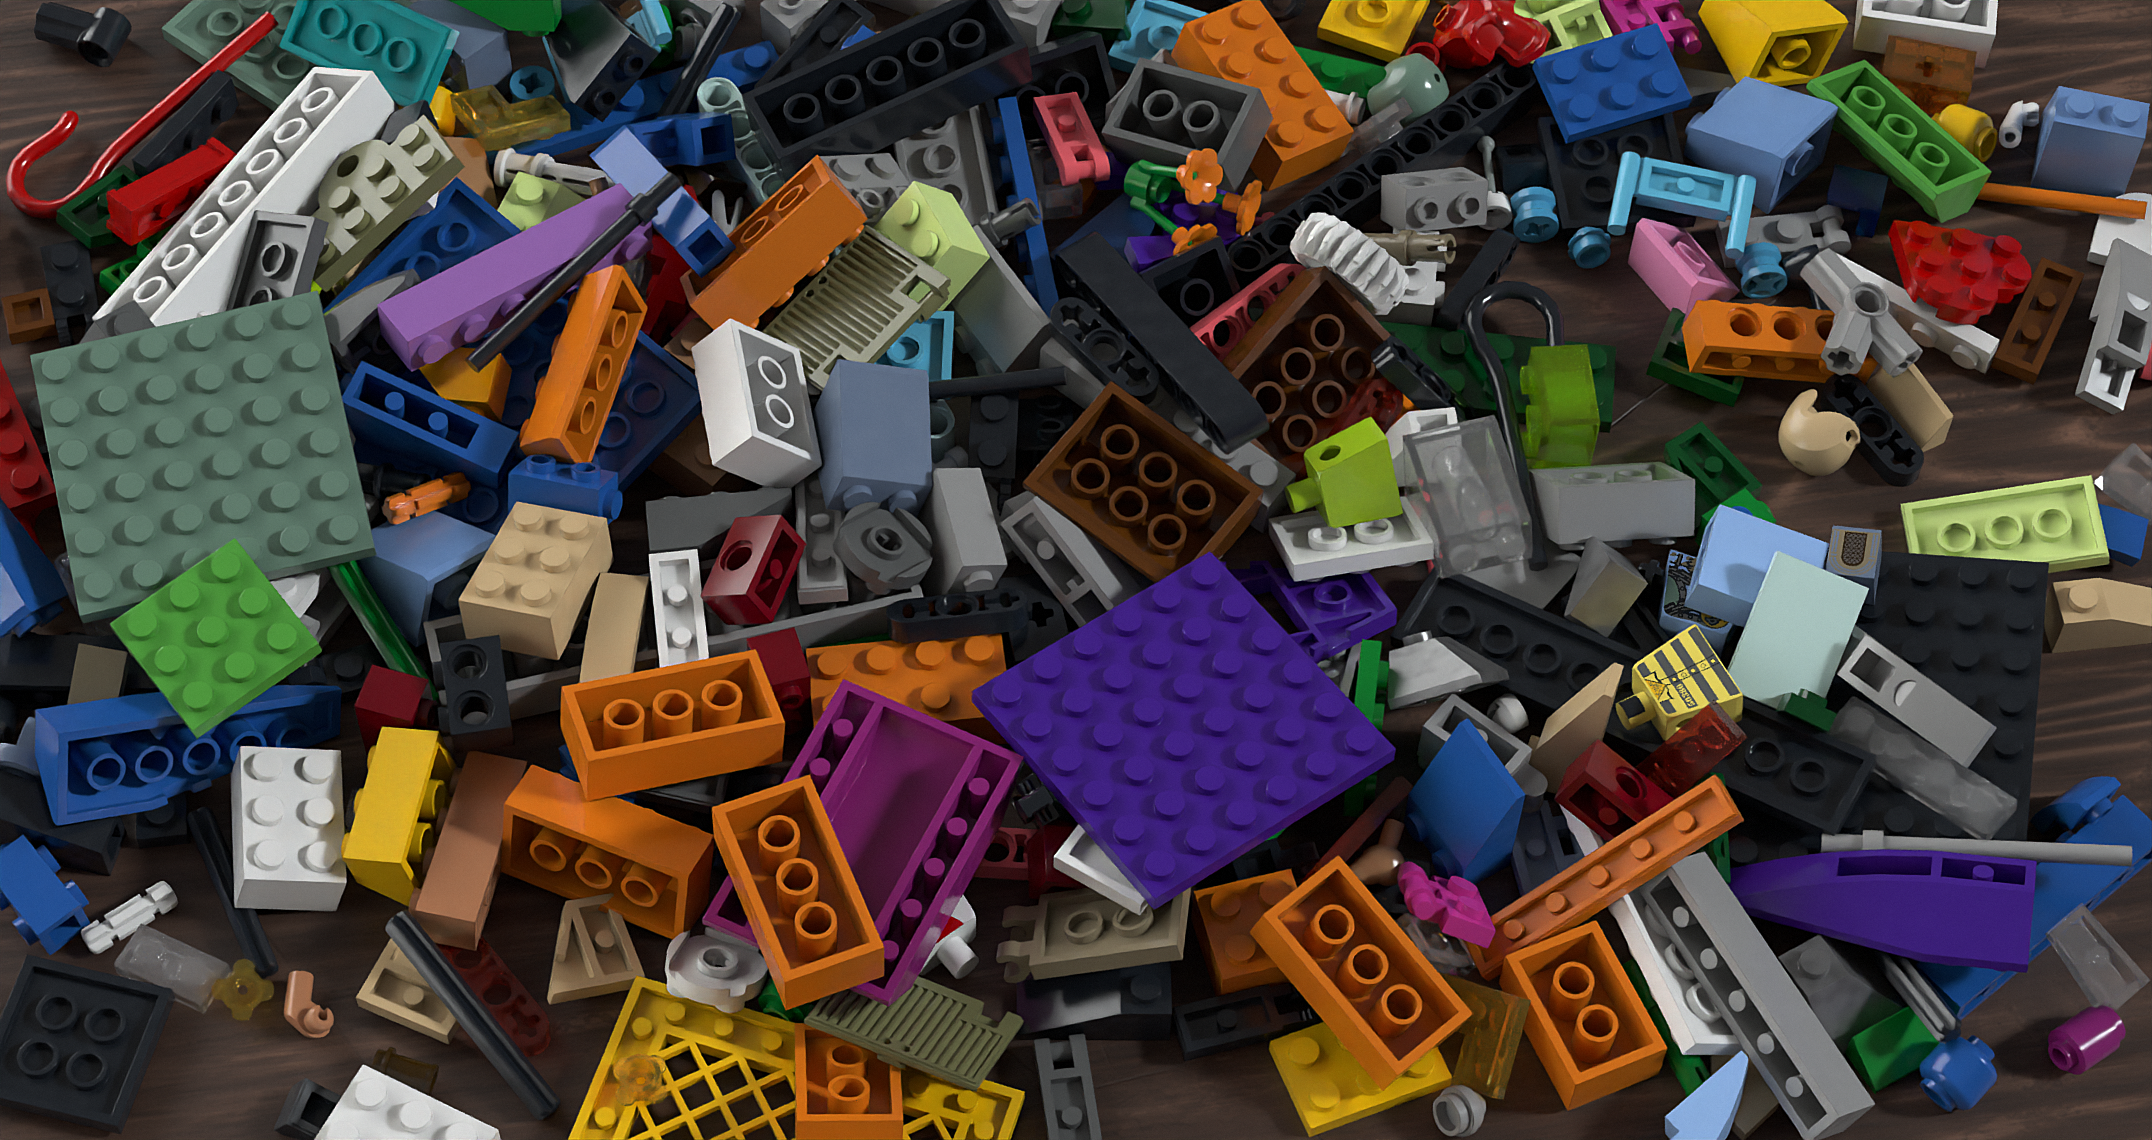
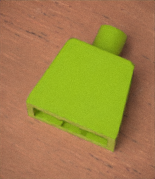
(1349, 478)

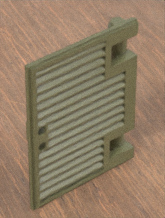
(858, 306)
(922, 1029)

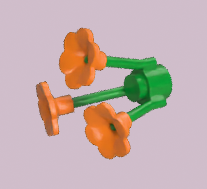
(1198, 181)

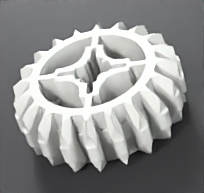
(1353, 259)

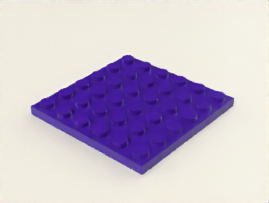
(1182, 728)

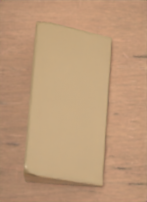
(1913, 405)

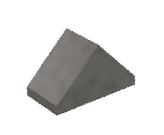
(1603, 588)

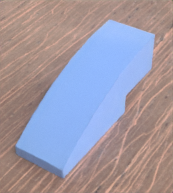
(1712, 1106)

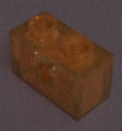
(1928, 72)

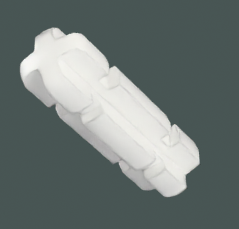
(128, 917)

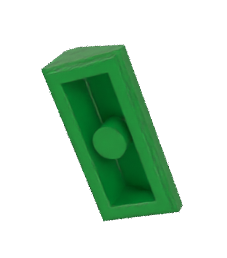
(1891, 1049)

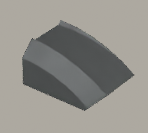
(355, 325)

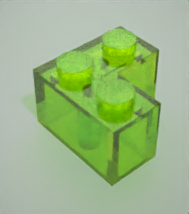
(1562, 409)

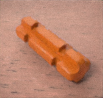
(426, 497)

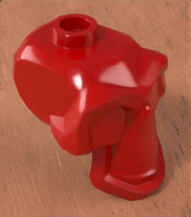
(1480, 28)

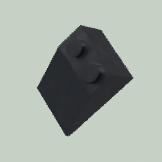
(1101, 1004)

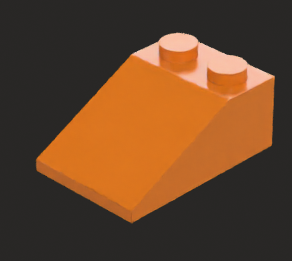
(844, 1090)

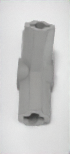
(1859, 320)

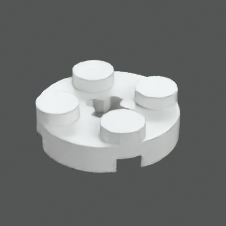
(694, 976)

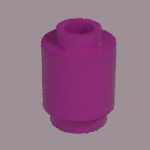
(2086, 1039)

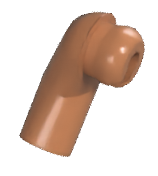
(301, 1011)

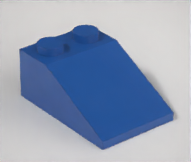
(1466, 808)

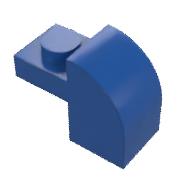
(688, 138)

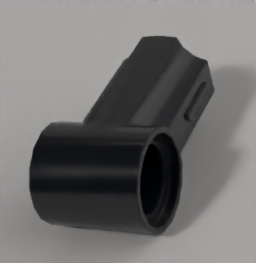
(94, 36)

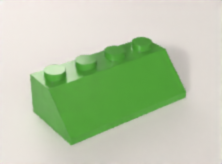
(1902, 140)

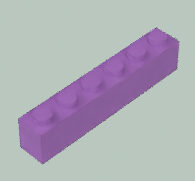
(496, 283)

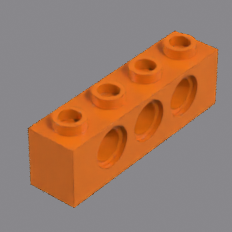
(1761, 341)

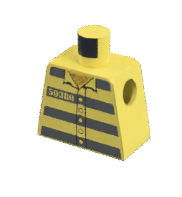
(1678, 684)

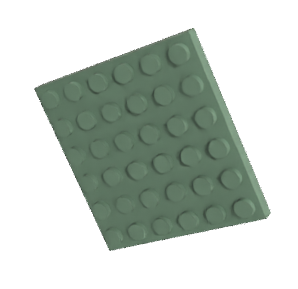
(197, 440)

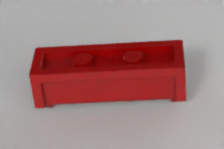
(165, 193)

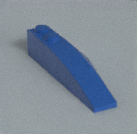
(138, 751)

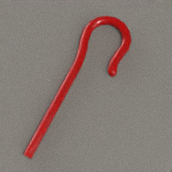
(129, 138)

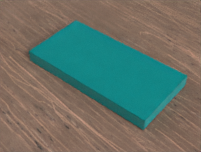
(375, 36)

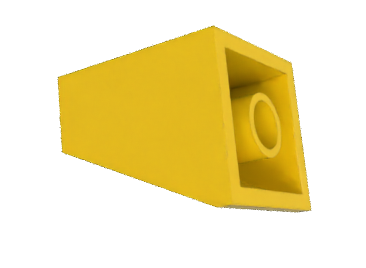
(1774, 38)

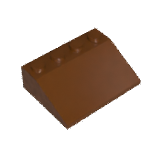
(1306, 363)
(1144, 487)

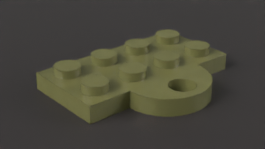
(375, 191)

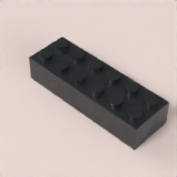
(889, 85)

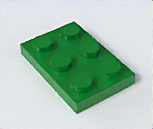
(1370, 700)

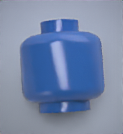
(1958, 1073)

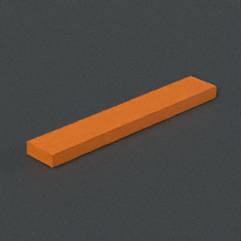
(1609, 873)

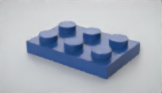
(1611, 83)

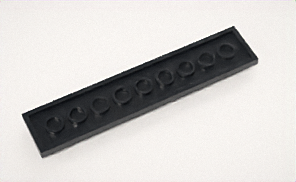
(1777, 769)

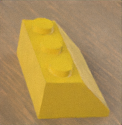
(398, 811)

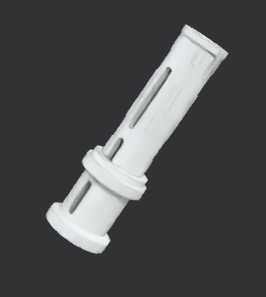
(543, 166)

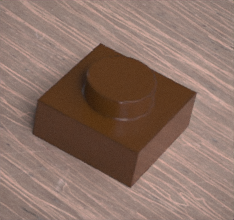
(29, 316)

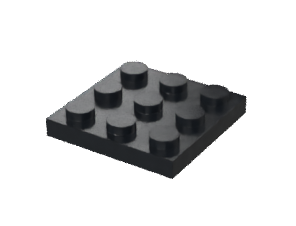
(1587, 171)
(78, 1042)

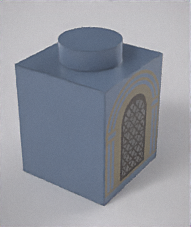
(1856, 557)

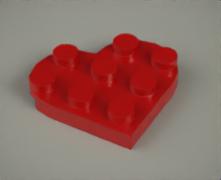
(1958, 269)

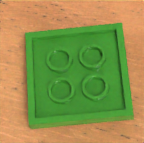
(216, 638)

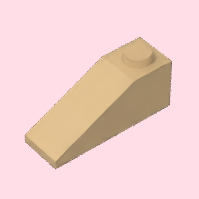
(2097, 615)
(1574, 727)

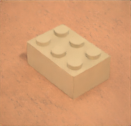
(537, 579)

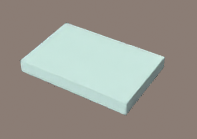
(1795, 631)

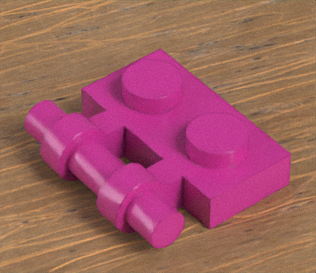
(1635, 14)
(1449, 903)

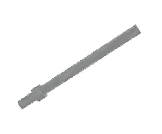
(2037, 851)

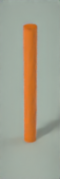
(2063, 200)

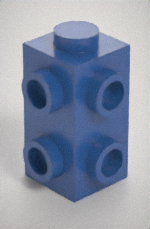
(565, 486)
(44, 905)

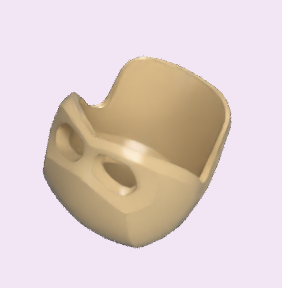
(1816, 440)

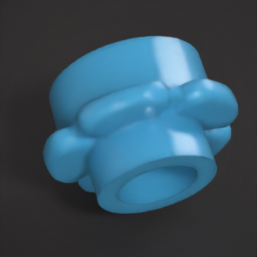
(1589, 247)

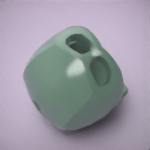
(1415, 80)

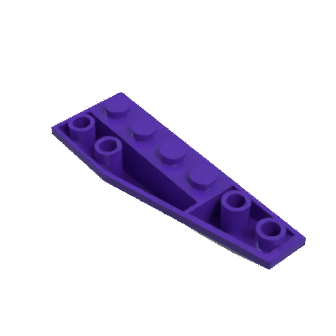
(1902, 902)

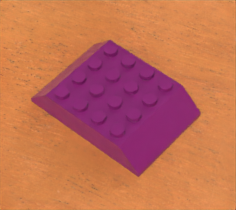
(911, 817)

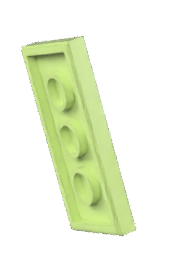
(2029, 522)

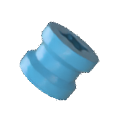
(531, 79)
(1534, 214)
(1761, 271)

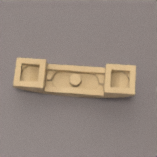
(614, 626)

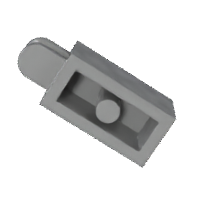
(1508, 748)

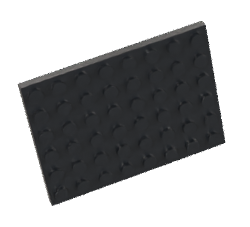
(1978, 637)

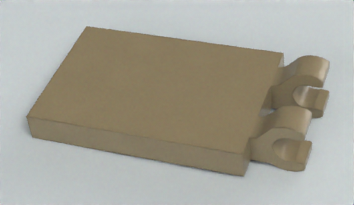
(1089, 933)

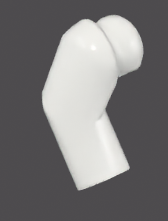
(2017, 117)

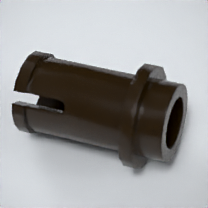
(406, 1070)

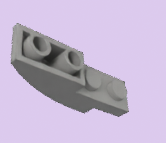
(2121, 329)
(1913, 698)

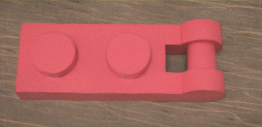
(1071, 138)

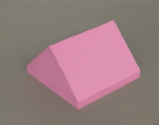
(1677, 267)

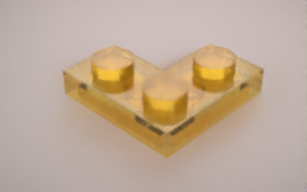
(502, 124)
(1489, 1037)

